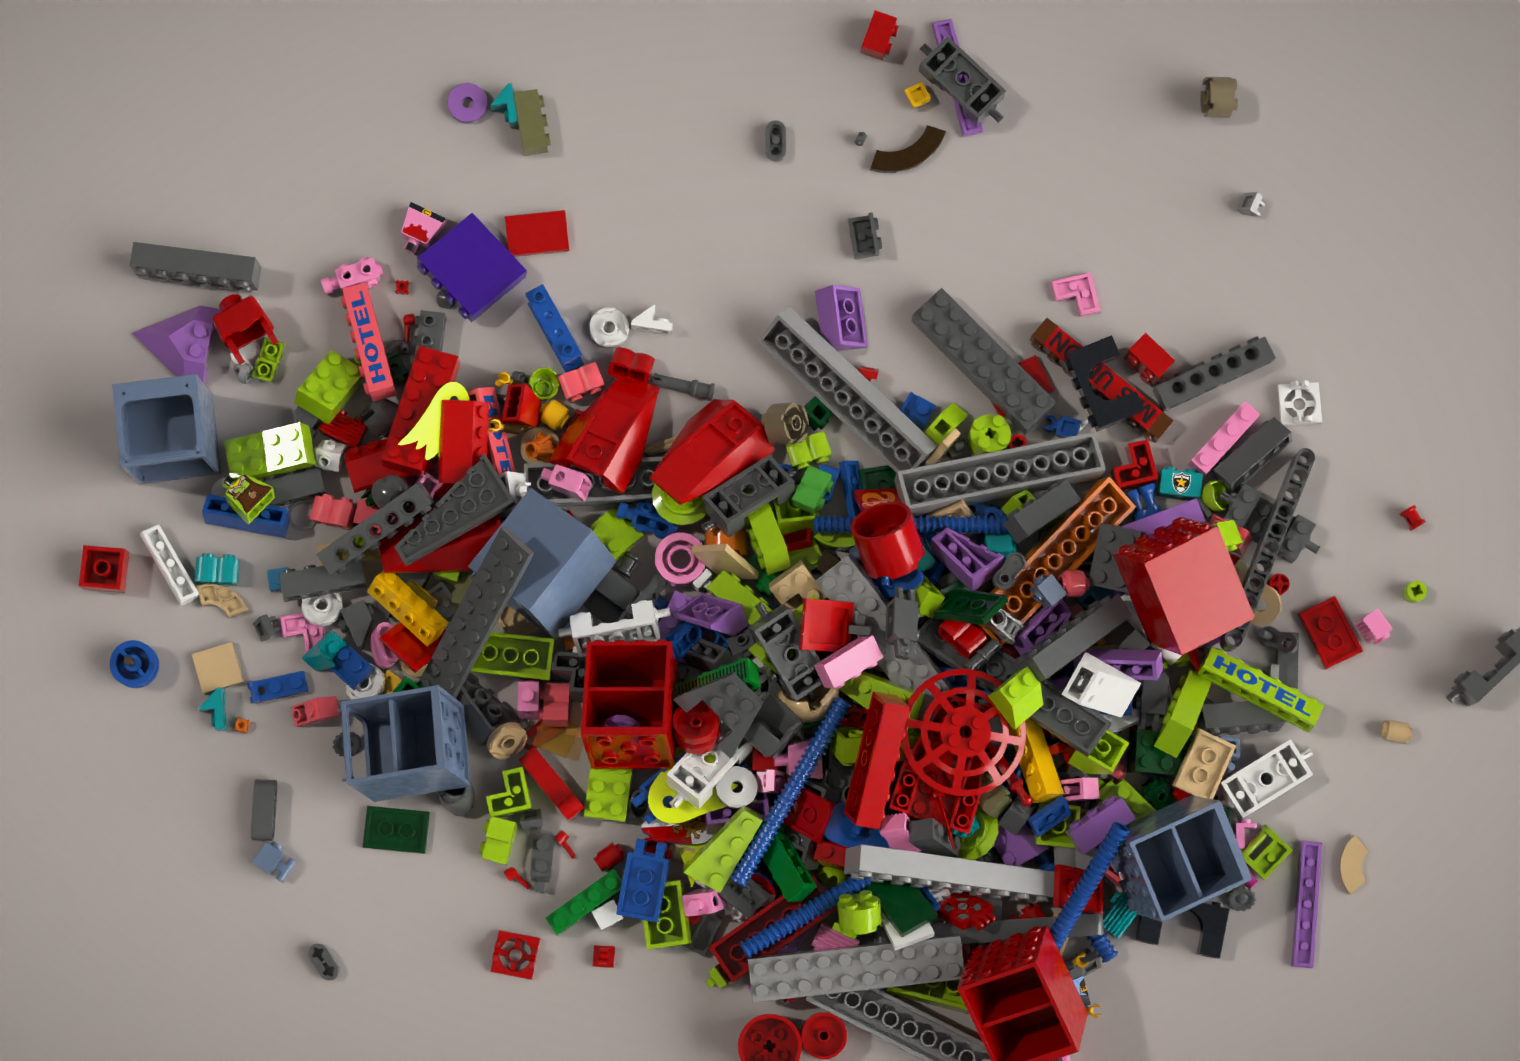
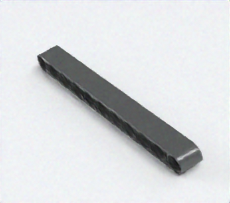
(1271, 540)
(1002, 929)

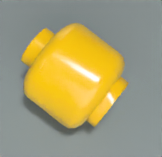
(554, 415)

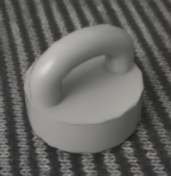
(245, 372)

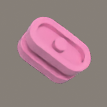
(382, 655)

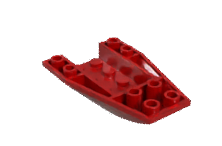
(610, 434)
(711, 450)
(449, 558)
(915, 796)

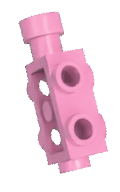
(357, 275)

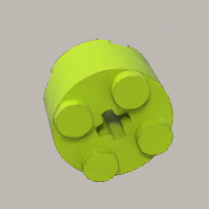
(988, 435)
(859, 912)

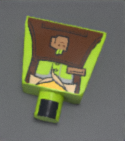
(247, 496)

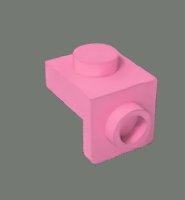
(1238, 830)

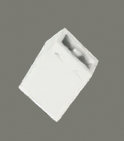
(1100, 686)

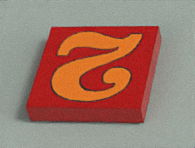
(871, 497)

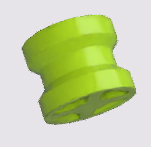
(1411, 594)

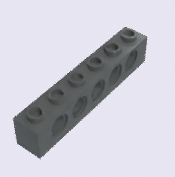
(1262, 356)
(330, 555)

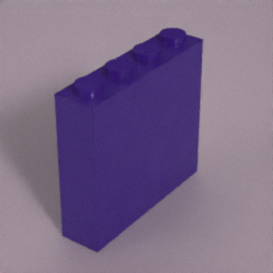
(471, 267)

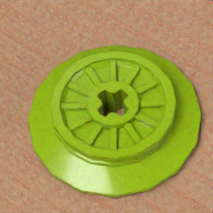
(673, 512)
(982, 839)

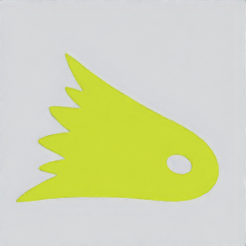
(429, 426)
(685, 810)

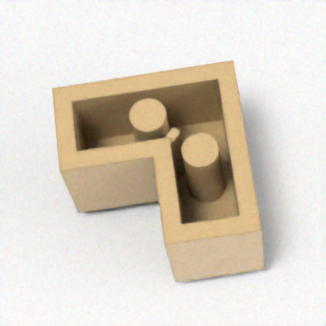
(794, 581)

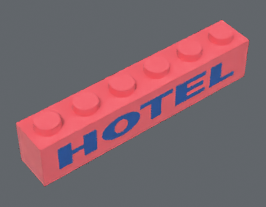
(369, 342)
(498, 447)

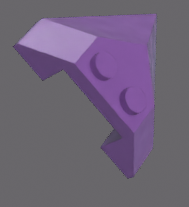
(182, 341)

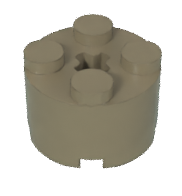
(1219, 97)
(785, 423)

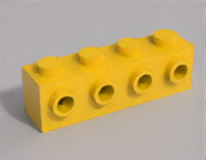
(407, 607)
(1038, 764)

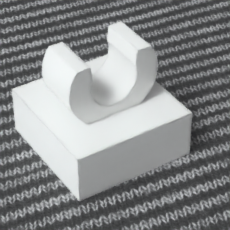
(702, 581)

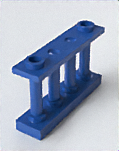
(554, 328)

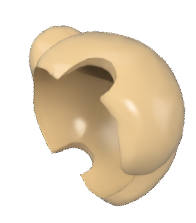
(808, 710)

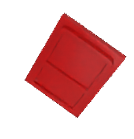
(825, 624)
(409, 647)

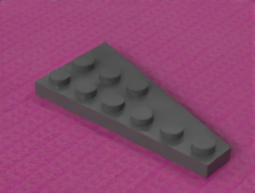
(461, 509)

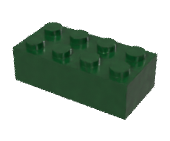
(1149, 760)

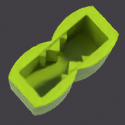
(810, 450)

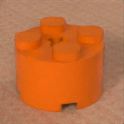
(736, 541)

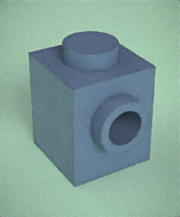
(1047, 590)

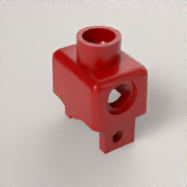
(242, 323)

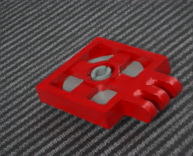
(966, 911)

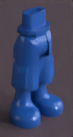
(1147, 493)

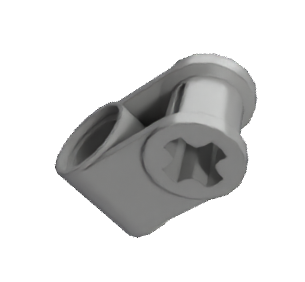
(1005, 626)

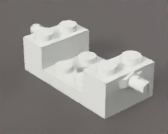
(642, 627)
(694, 777)
(1245, 791)

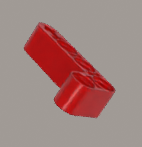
(551, 784)

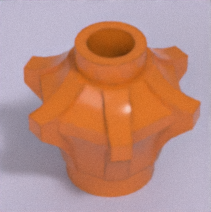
(541, 447)

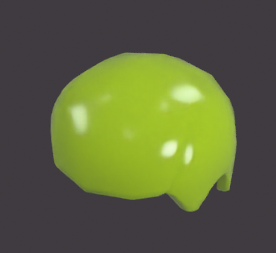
(544, 383)
(1210, 496)
(831, 876)

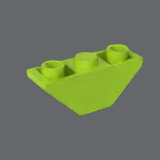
(948, 420)

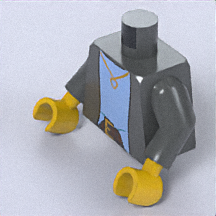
(1074, 967)

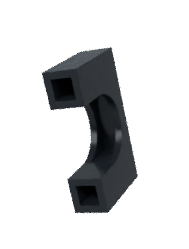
(1101, 412)
(1212, 929)

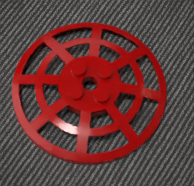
(952, 740)

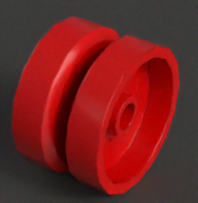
(697, 729)
(811, 1038)

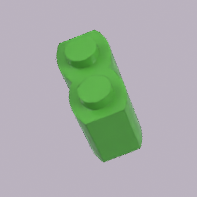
(812, 490)

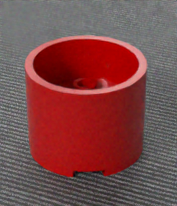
(887, 540)
(772, 1028)

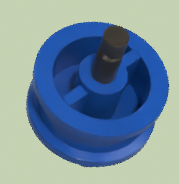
(134, 664)

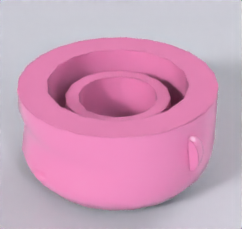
(667, 548)

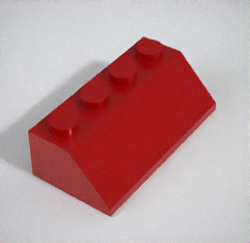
(462, 437)
(366, 466)

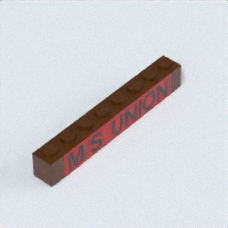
(1102, 379)

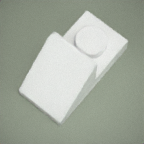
(646, 323)

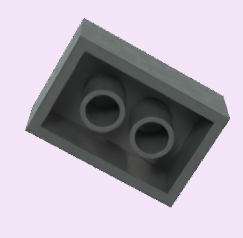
(1104, 568)

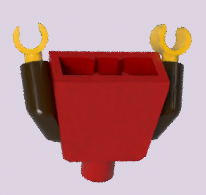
(520, 407)

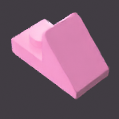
(770, 781)

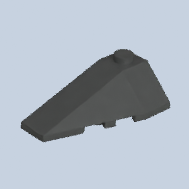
(483, 710)

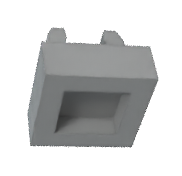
(1250, 203)
(1271, 671)

